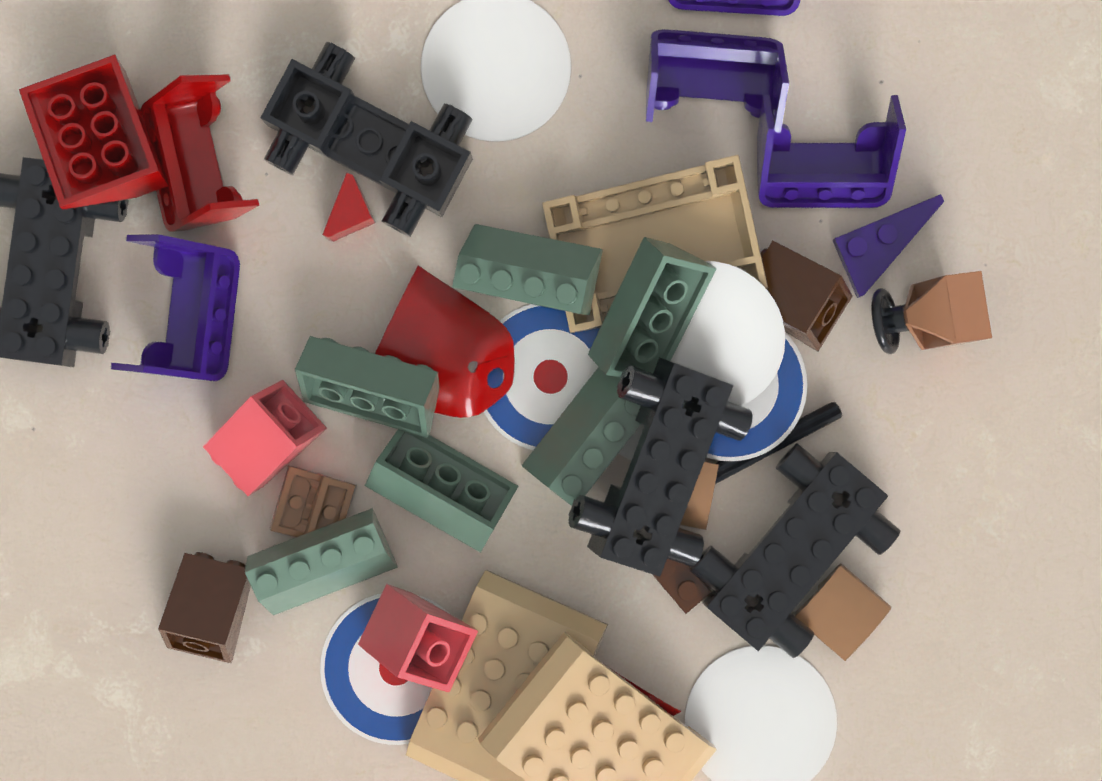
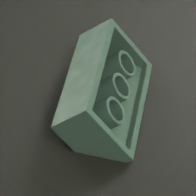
(528, 269)
(651, 308)
(368, 385)
(584, 438)
(441, 487)
(319, 562)

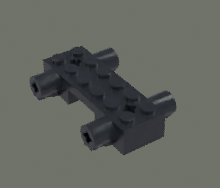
(366, 138)
(46, 271)
(662, 467)
(796, 550)

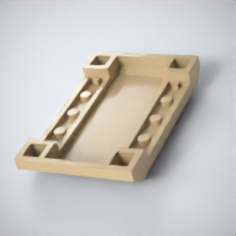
(693, 209)
(512, 638)
(590, 725)

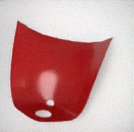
(447, 333)

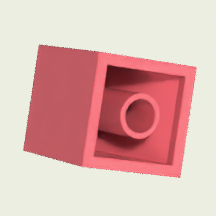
(264, 437)
(417, 639)

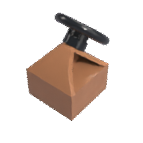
(936, 313)

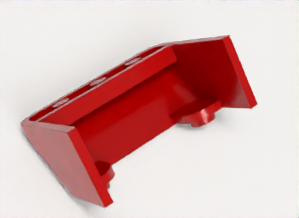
(182, 138)

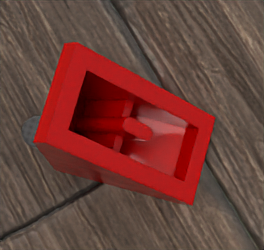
(349, 211)

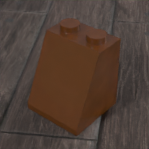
(805, 293)
(206, 607)

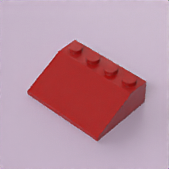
(93, 135)

